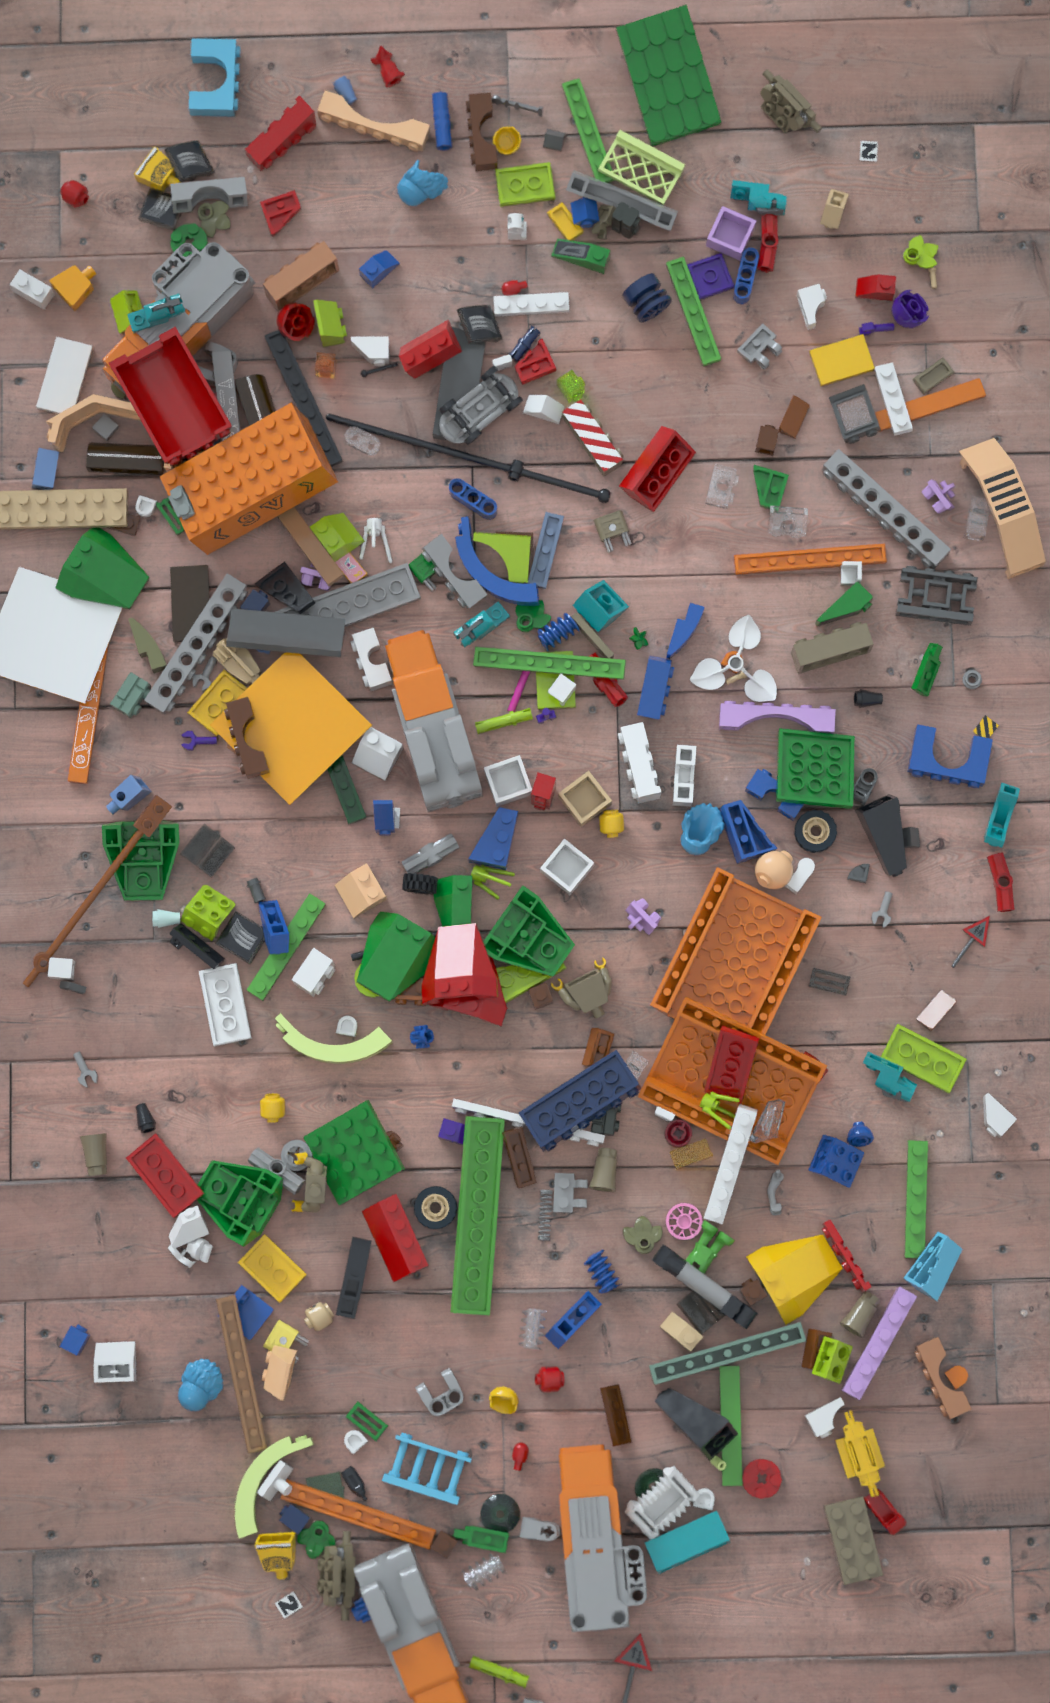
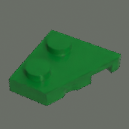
(769, 486)

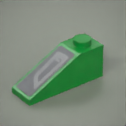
(582, 254)
(849, 604)

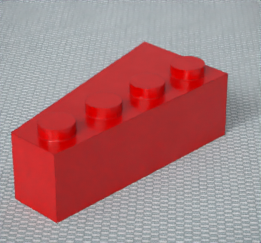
(282, 134)

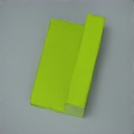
(123, 304)

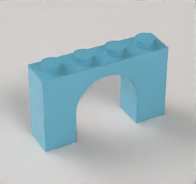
(221, 101)

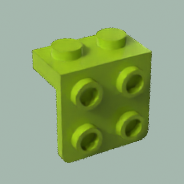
(207, 911)

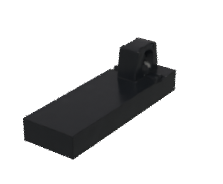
(183, 936)

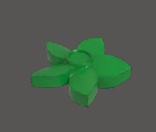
(639, 638)

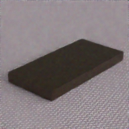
(188, 598)

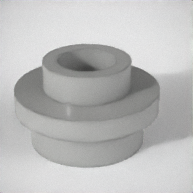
(972, 673)

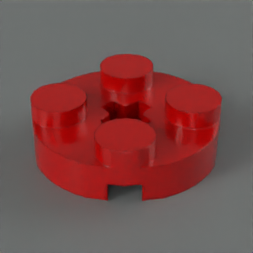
(750, 1478)

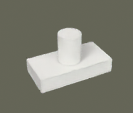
(276, 1481)

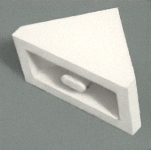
(544, 408)

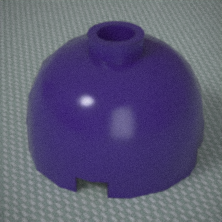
(909, 310)

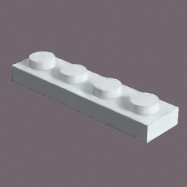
(531, 304)
(893, 399)

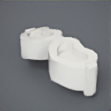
(180, 1256)

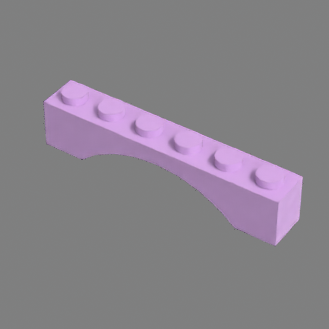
(736, 716)
(879, 1343)

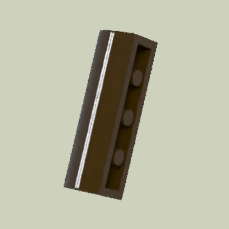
(255, 397)
(124, 459)

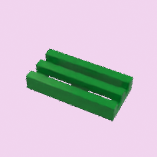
(166, 502)
(380, 1431)

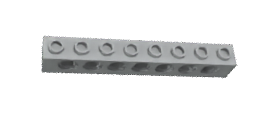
(840, 461)
(228, 585)

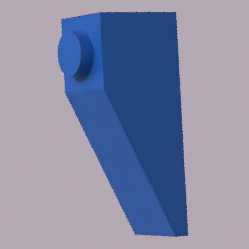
(384, 817)
(274, 927)
(573, 1320)

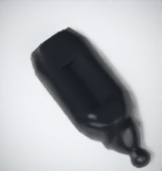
(354, 1482)

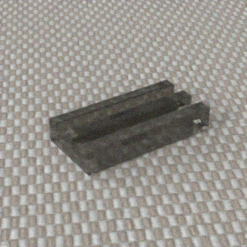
(828, 989)

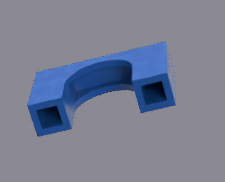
(923, 761)

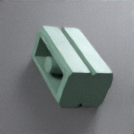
(131, 695)

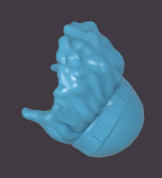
(420, 185)
(701, 828)
(200, 1384)

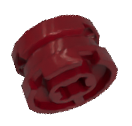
(678, 1133)

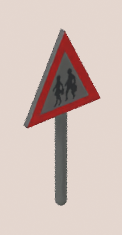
(977, 932)

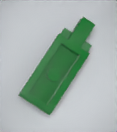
(927, 670)
(483, 1538)

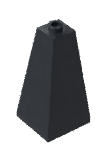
(884, 830)
(701, 1425)

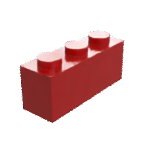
(543, 791)

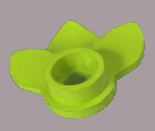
(922, 251)

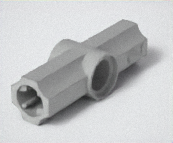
(430, 854)
(291, 1181)

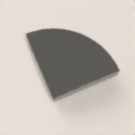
(859, 873)
(73, 987)

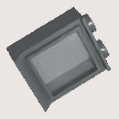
(855, 414)

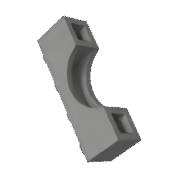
(228, 190)
(467, 591)

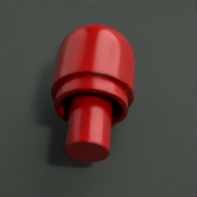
(513, 287)
(520, 1455)

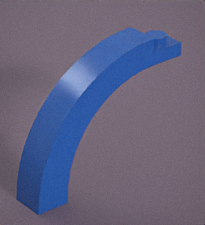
(504, 590)

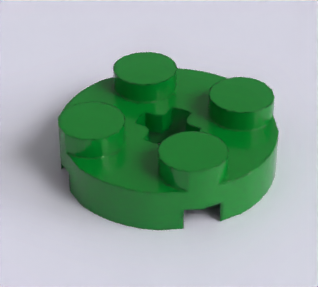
(185, 232)

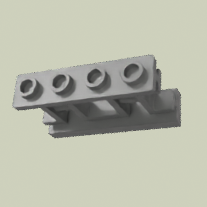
(932, 610)

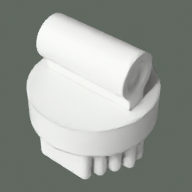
(199, 1249)

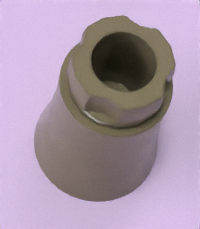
(95, 1153)
(605, 1171)
(861, 1314)

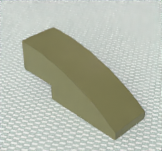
(147, 646)

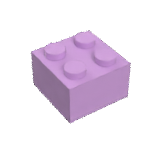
(731, 233)

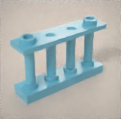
(412, 1482)

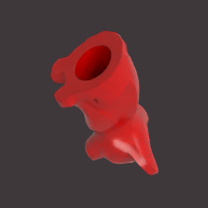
(389, 70)

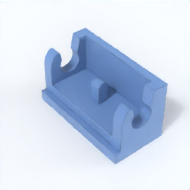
(45, 469)

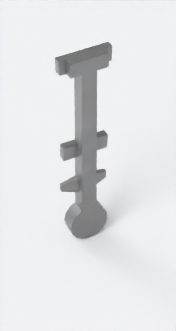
(497, 100)

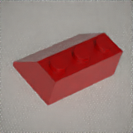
(429, 350)

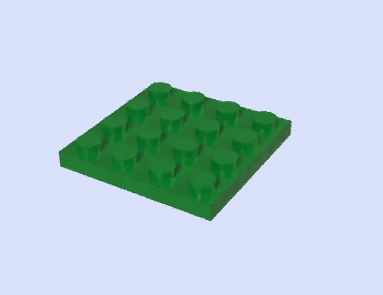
(815, 768)
(355, 1152)

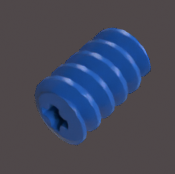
(557, 631)
(601, 1272)

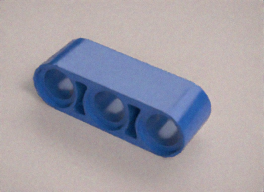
(746, 267)
(468, 491)

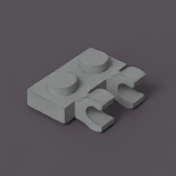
(756, 344)
(564, 1193)

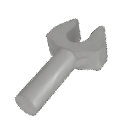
(205, 675)
(883, 910)
(84, 1070)

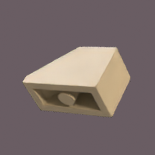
(834, 209)
(681, 1331)

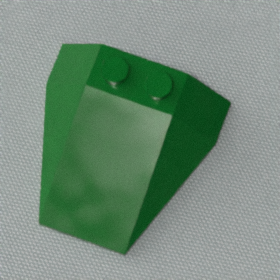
(101, 571)
(150, 862)
(529, 936)
(394, 955)
(240, 1198)

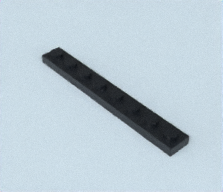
(301, 393)

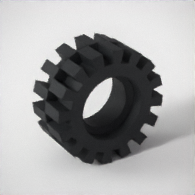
(419, 883)

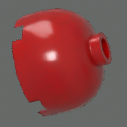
(295, 321)

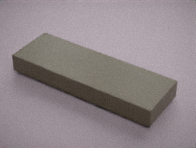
(594, 639)

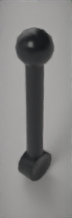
(364, 373)

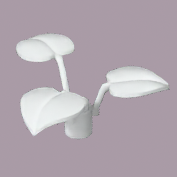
(710, 676)

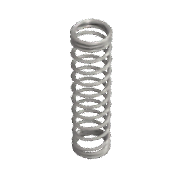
(541, 1237)

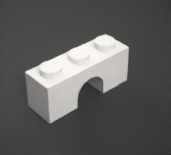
(375, 675)
(684, 775)

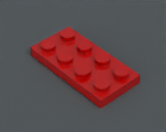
(731, 1063)
(165, 1175)

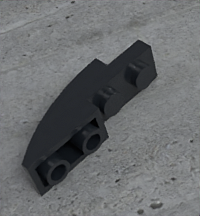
(353, 1277)

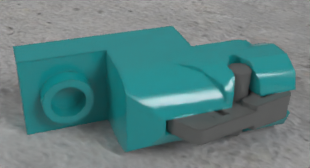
(759, 197)
(156, 313)
(481, 624)
(889, 1078)

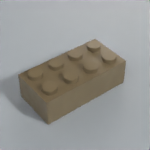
(831, 648)
(853, 1540)

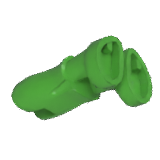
(704, 1255)

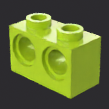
(832, 1360)

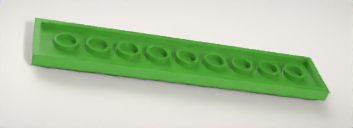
(477, 1216)

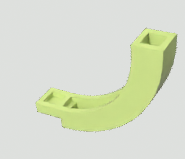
(336, 1054)
(247, 1492)

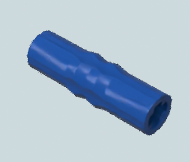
(442, 121)

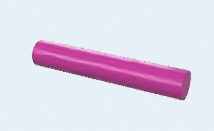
(518, 691)

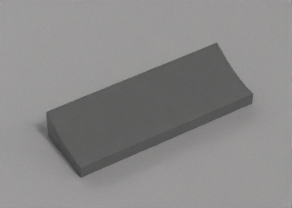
(459, 375)
(286, 632)

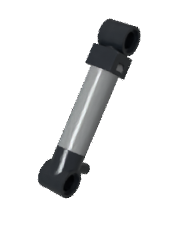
(705, 1287)

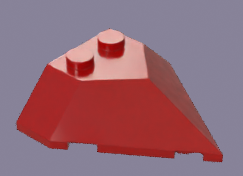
(488, 1010)

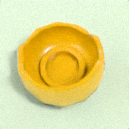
(507, 140)
(503, 1400)

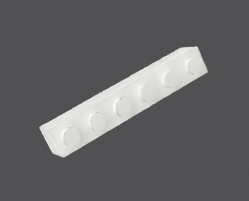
(730, 1163)

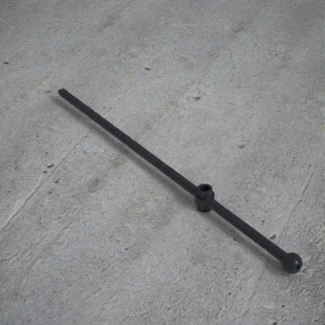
(515, 469)

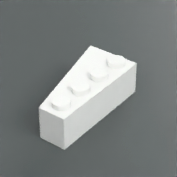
(639, 762)

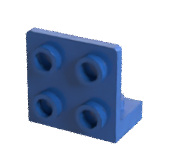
(836, 1160)
(252, 1311)

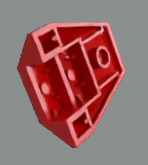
(458, 966)

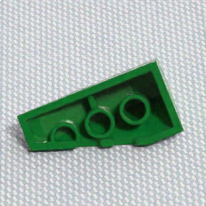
(454, 900)

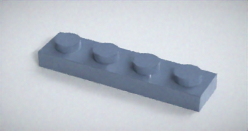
(546, 549)

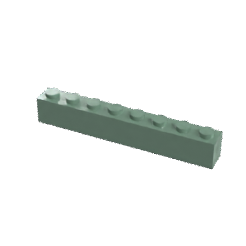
(727, 1353)

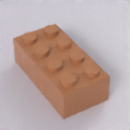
(301, 275)

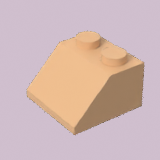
(360, 891)
(279, 1371)

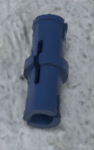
(524, 343)

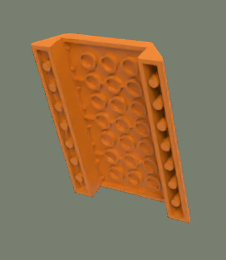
(737, 953)
(684, 1065)

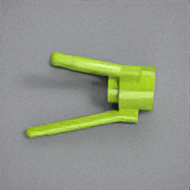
(481, 874)
(710, 1103)

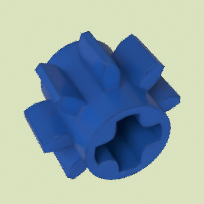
(421, 1036)
(361, 1611)

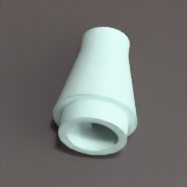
(165, 918)

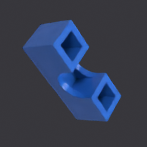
(764, 783)

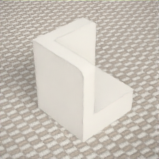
(851, 572)
(562, 689)
(61, 969)

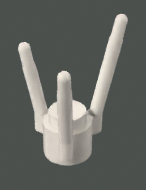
(374, 528)

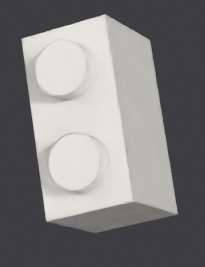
(32, 289)

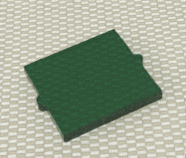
(328, 1483)

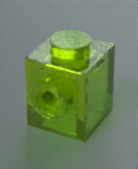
(571, 386)

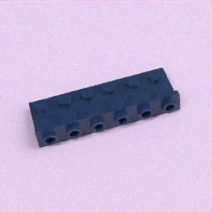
(580, 1101)

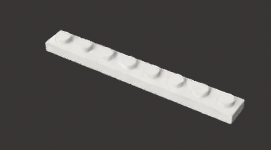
(482, 1111)

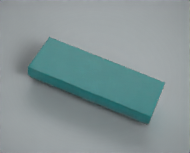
(687, 1542)

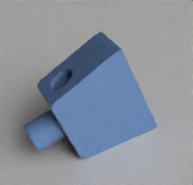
(134, 791)

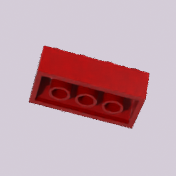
(657, 468)
(395, 1238)

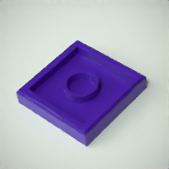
(710, 276)

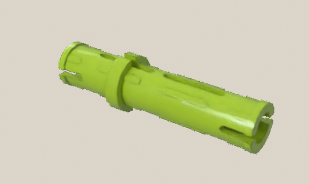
(504, 720)
(500, 1672)

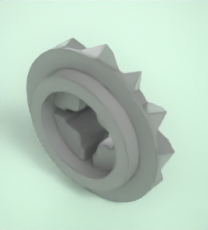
(291, 1147)

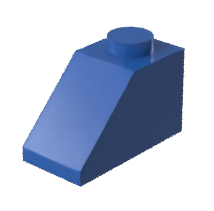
(377, 268)

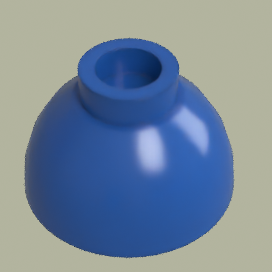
(859, 1135)

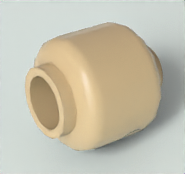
(318, 1316)

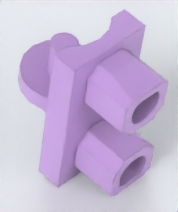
(934, 489)
(308, 577)
(640, 918)

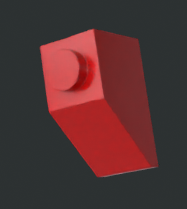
(876, 287)

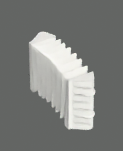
(662, 1503)

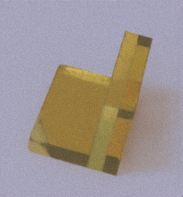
(690, 1154)

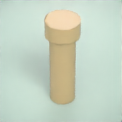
(933, 277)
(735, 678)

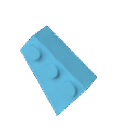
(934, 1266)

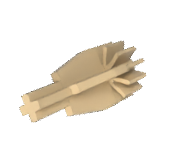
(237, 662)

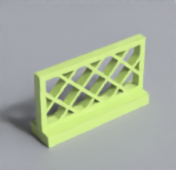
(647, 153)

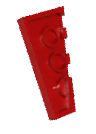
(831, 1232)

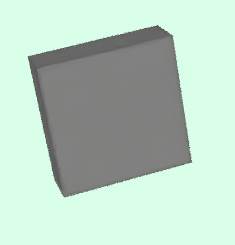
(105, 427)

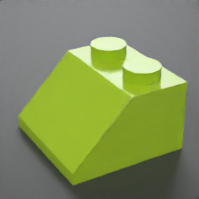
(329, 322)
(337, 535)

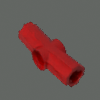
(769, 232)
(610, 688)
(1004, 895)

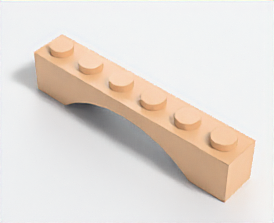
(408, 133)

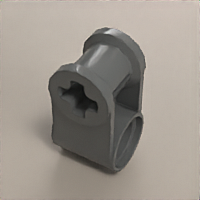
(862, 788)

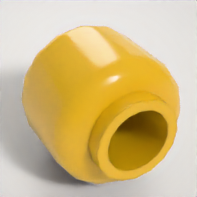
(611, 823)
(272, 1107)

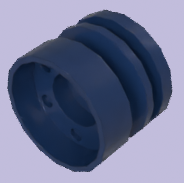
(646, 297)

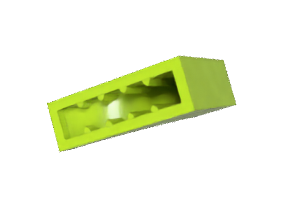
(513, 550)

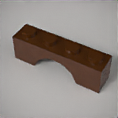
(481, 110)
(253, 761)

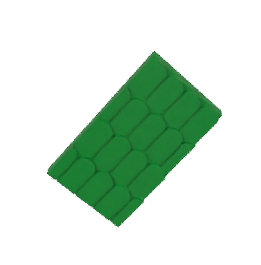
(668, 75)

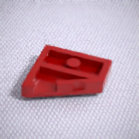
(280, 210)
(535, 364)

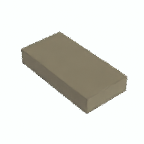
(933, 376)

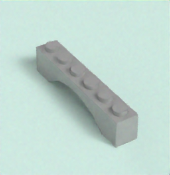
(612, 195)

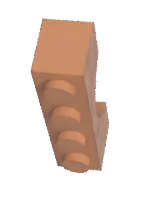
(952, 1402)

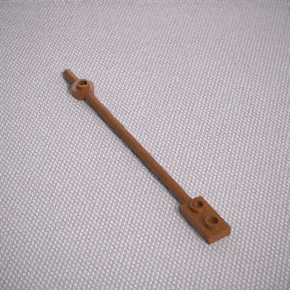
(146, 824)

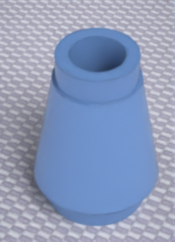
(344, 88)

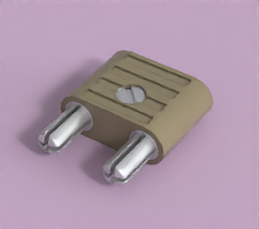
(612, 526)

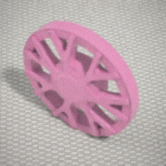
(684, 1221)

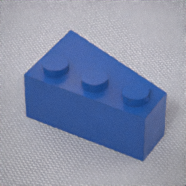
(655, 687)
(743, 832)
(496, 841)

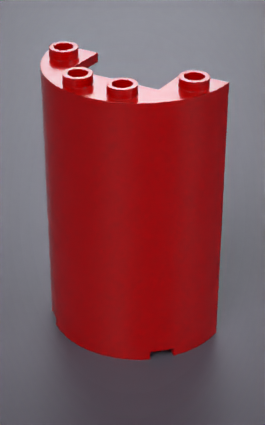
(172, 398)

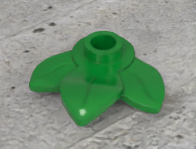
(532, 614)
(315, 1542)

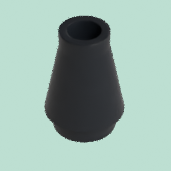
(867, 698)
(144, 1119)

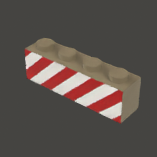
(592, 438)

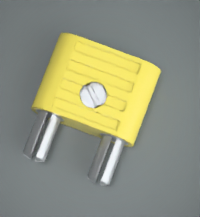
(283, 1336)

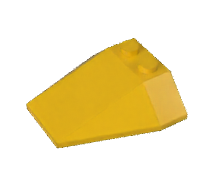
(795, 1273)

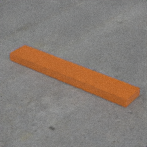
(937, 402)

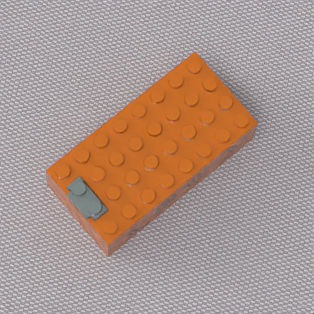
(248, 479)

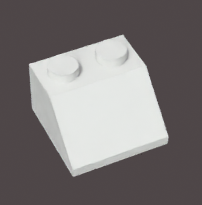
(377, 753)

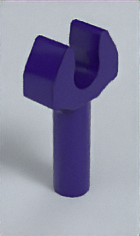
(869, 328)
(546, 715)
(196, 740)

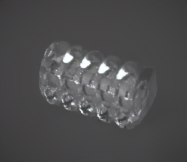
(532, 1328)
(484, 1571)

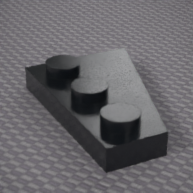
(286, 588)

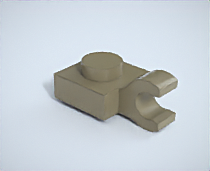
(605, 217)

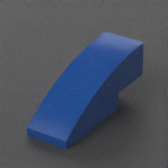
(685, 629)

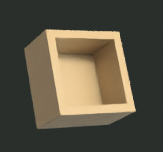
(584, 799)

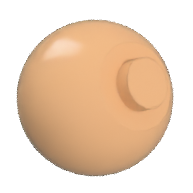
(774, 869)

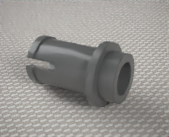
(256, 890)

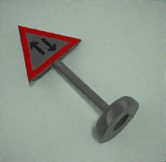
(634, 1656)

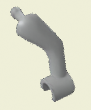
(776, 1179)

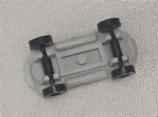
(478, 408)

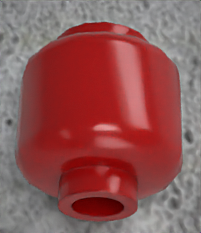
(74, 193)
(550, 1379)

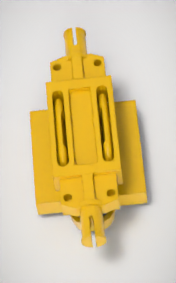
(860, 1453)

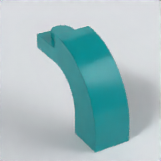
(1001, 815)

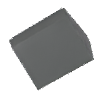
(554, 139)
(911, 837)

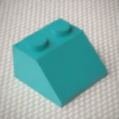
(600, 605)

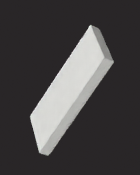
(64, 375)
(225, 1004)

